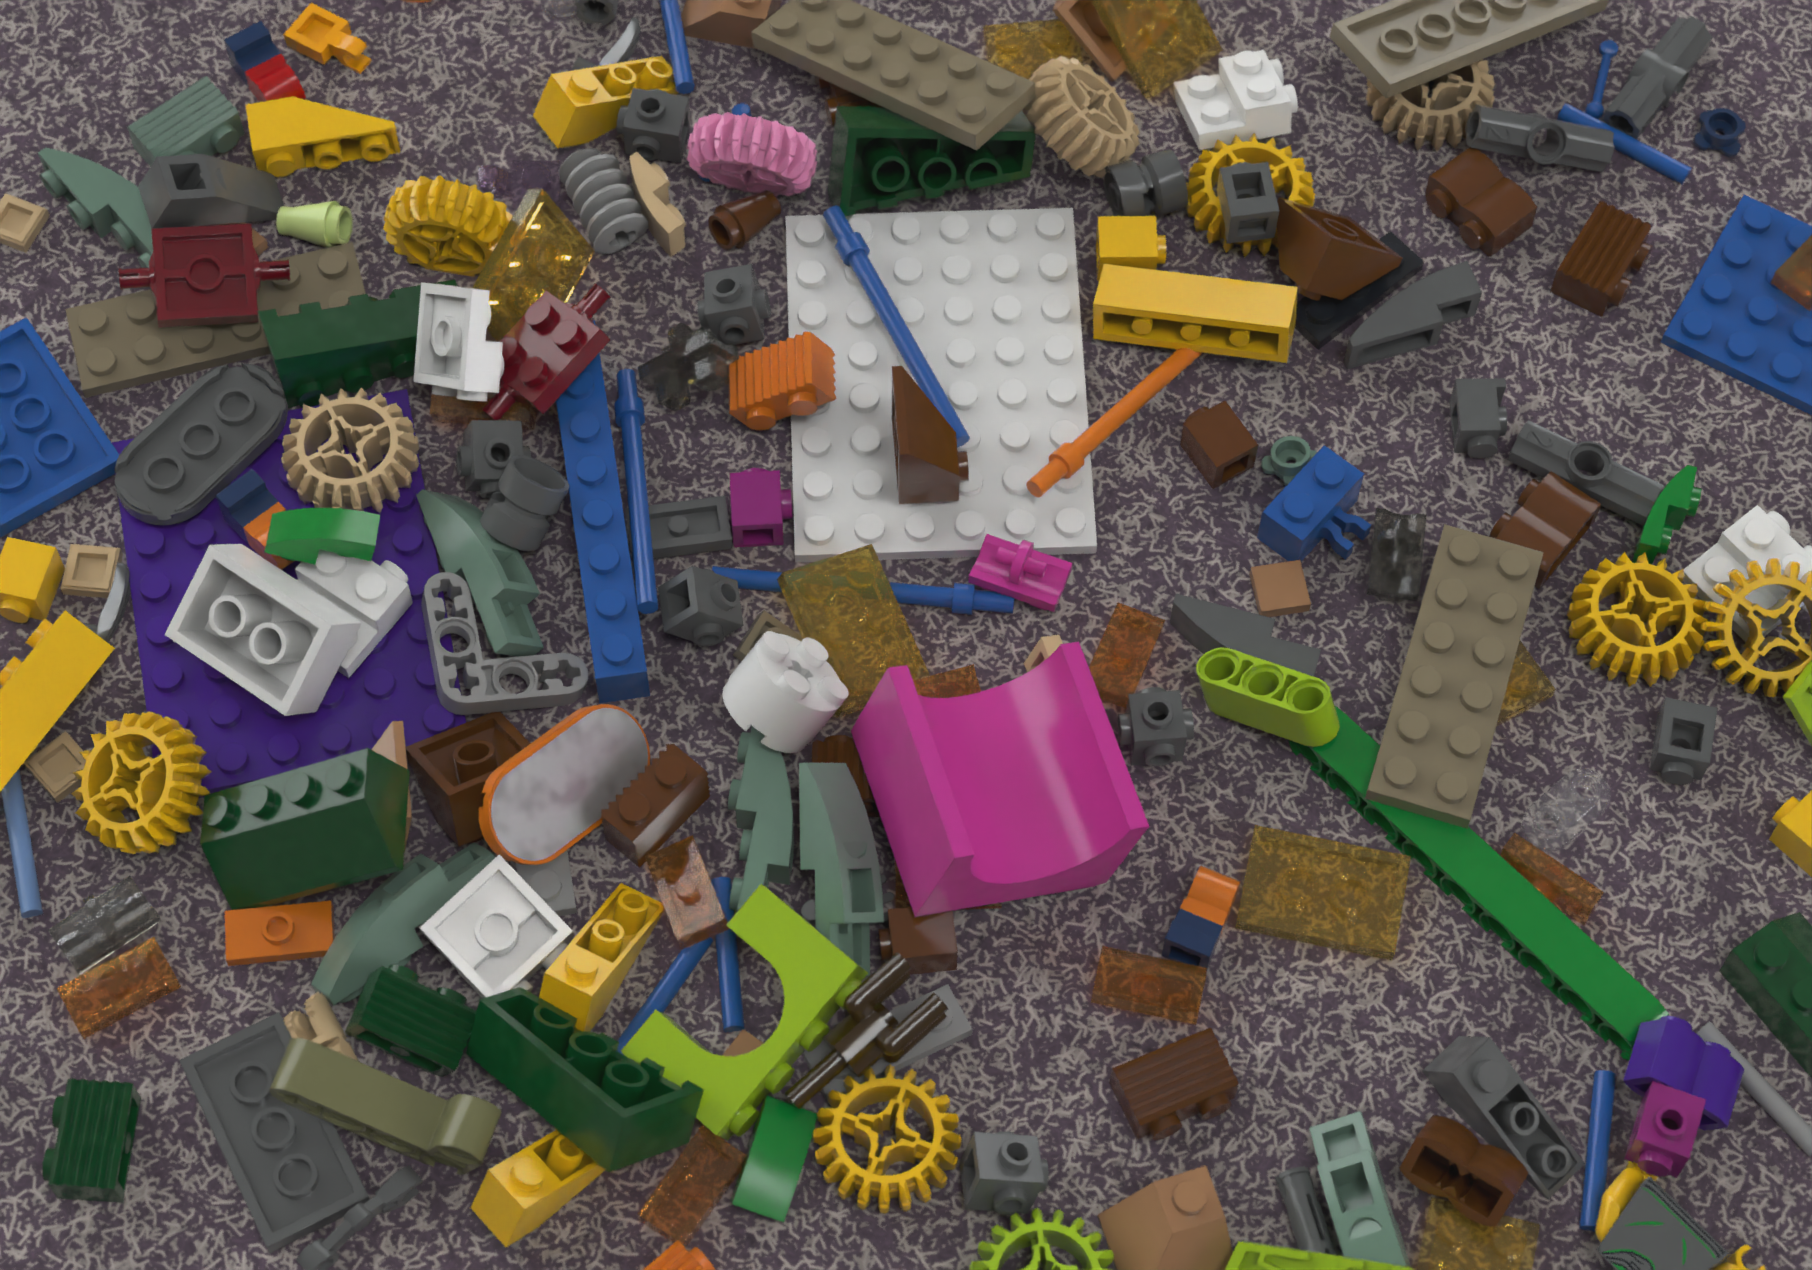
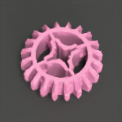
(752, 154)

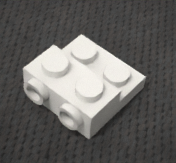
(1237, 101)
(453, 343)
(1751, 538)
(364, 591)
(497, 931)

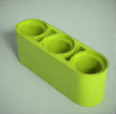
(1268, 696)

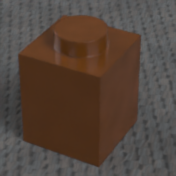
(1218, 443)
(923, 941)

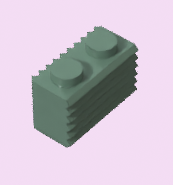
(188, 124)

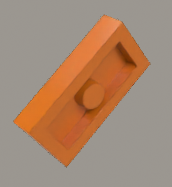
(278, 933)

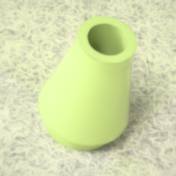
(317, 223)

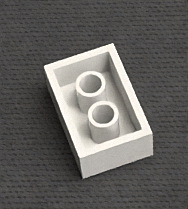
(263, 629)

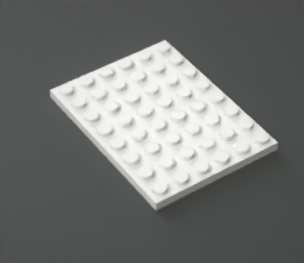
(1003, 334)

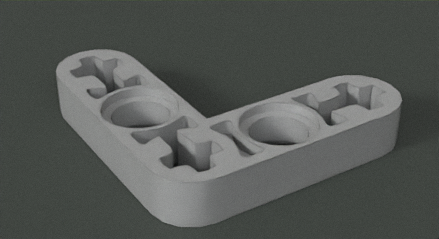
(484, 675)

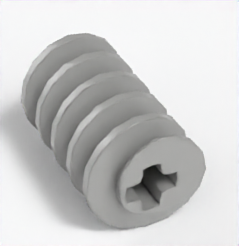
(603, 200)

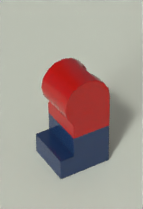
(262, 64)

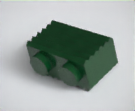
(412, 1020)
(93, 1140)

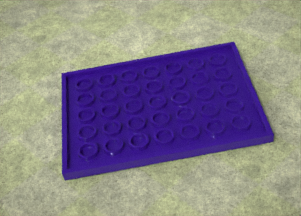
(237, 729)

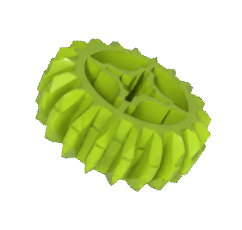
(1040, 1237)

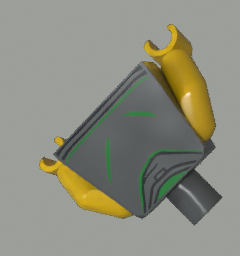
(1650, 1231)

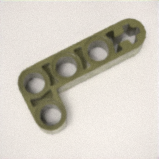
(385, 1107)

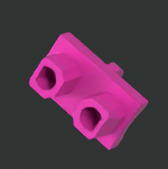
(1020, 572)

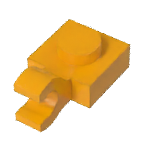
(324, 34)

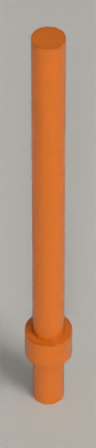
(1070, 456)

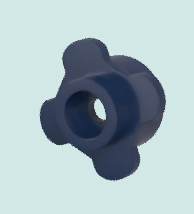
(1720, 120)

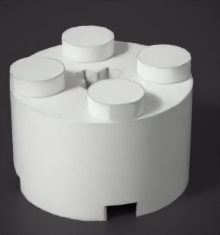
(784, 691)

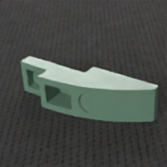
(99, 200)
(494, 571)
(764, 809)
(843, 853)
(384, 924)
(1357, 1191)

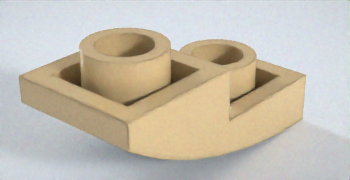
(651, 191)

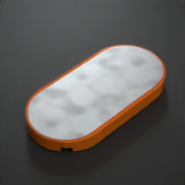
(560, 783)

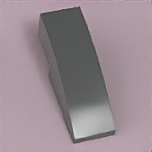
(1415, 316)
(1219, 626)

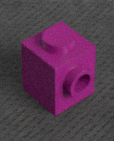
(758, 507)
(1664, 1130)

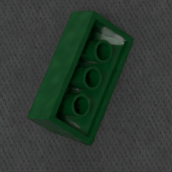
(307, 829)
(1776, 981)

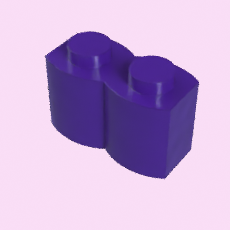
(1680, 1059)

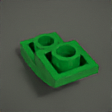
(1674, 503)
(304, 531)
(774, 1158)

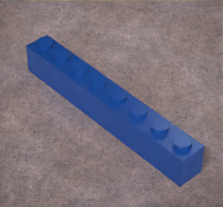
(602, 538)

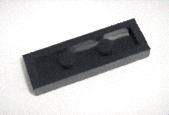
(1326, 318)

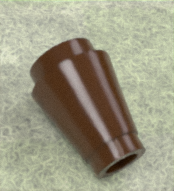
(743, 219)

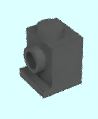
(1247, 202)
(1477, 416)
(1690, 727)

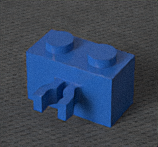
(1315, 509)

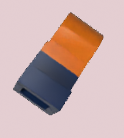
(248, 510)
(1201, 918)

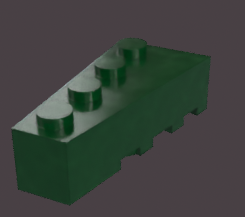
(892, 159)
(343, 344)
(581, 1081)

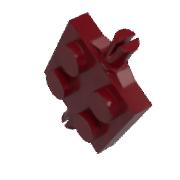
(204, 275)
(548, 351)

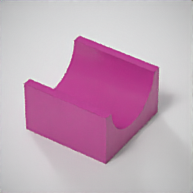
(999, 786)

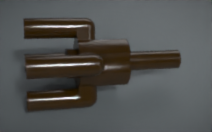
(870, 1030)

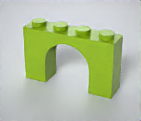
(814, 984)

